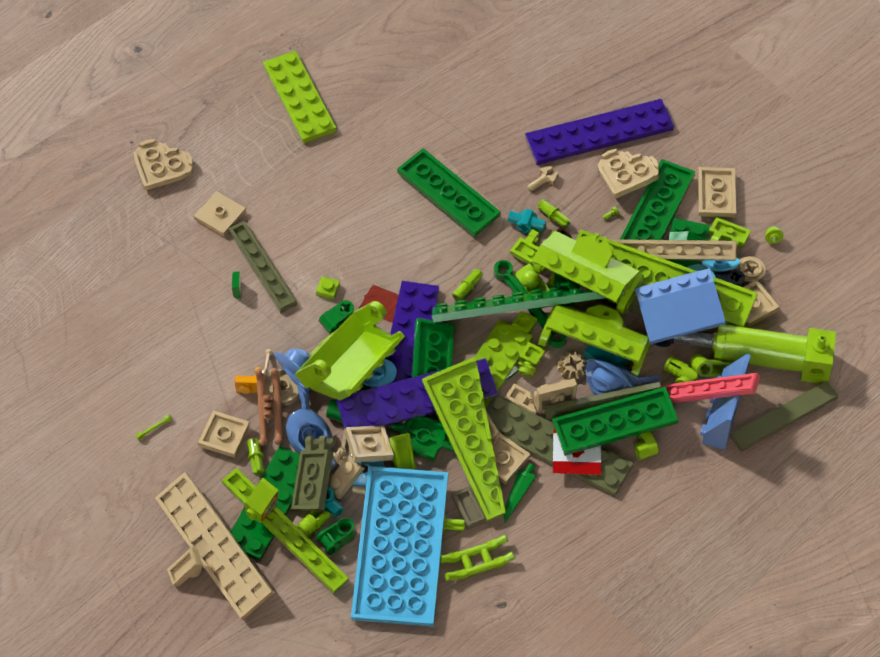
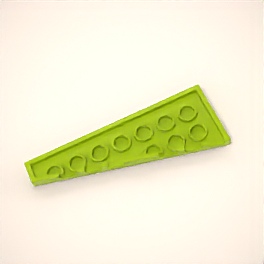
(462, 412)

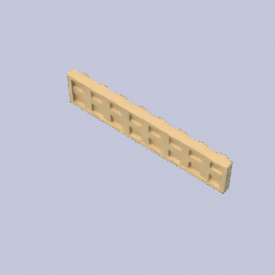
(216, 545)

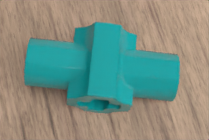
(526, 221)
(332, 504)

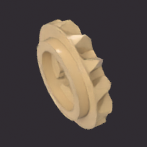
(752, 263)
(568, 371)

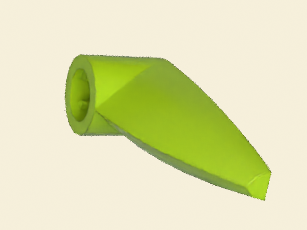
(706, 367)

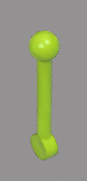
(140, 435)

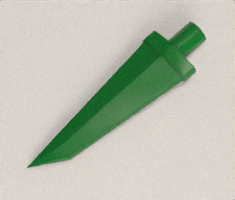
(521, 485)

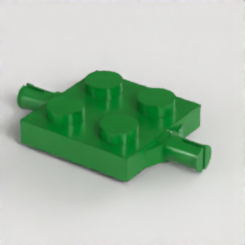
(426, 436)

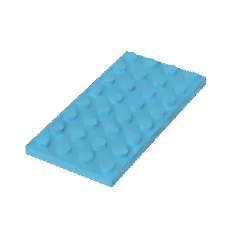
(400, 546)

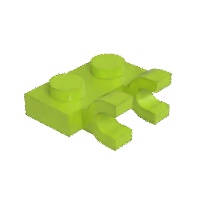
(728, 231)
(525, 248)

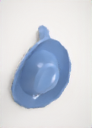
(291, 363)
(607, 377)
(304, 424)

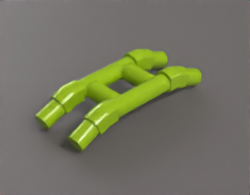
(484, 550)

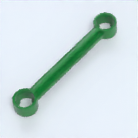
(516, 286)

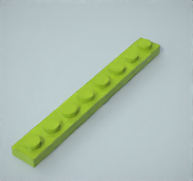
(290, 535)

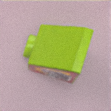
(261, 501)

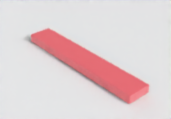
(713, 388)

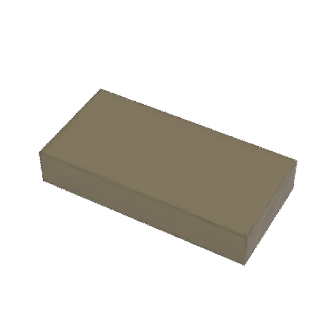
(468, 508)

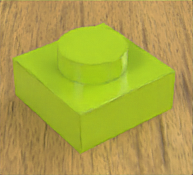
(328, 288)
(525, 322)
(532, 354)

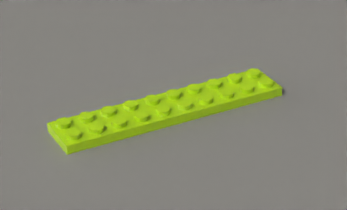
(734, 300)

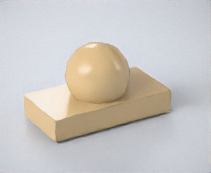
(186, 566)

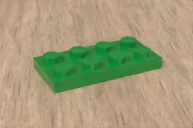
(432, 346)

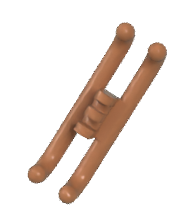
(269, 407)

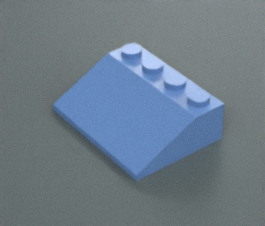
(680, 306)
(724, 409)

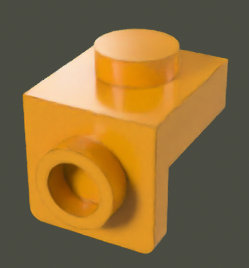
(246, 384)

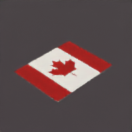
(581, 462)

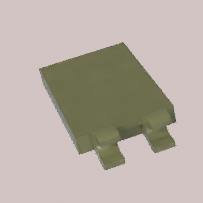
(313, 474)

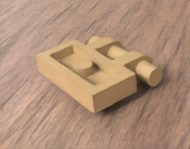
(345, 474)

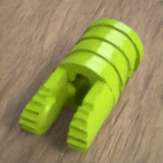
(679, 368)
(310, 524)

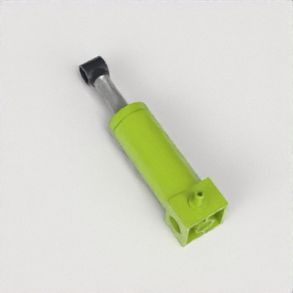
(804, 354)

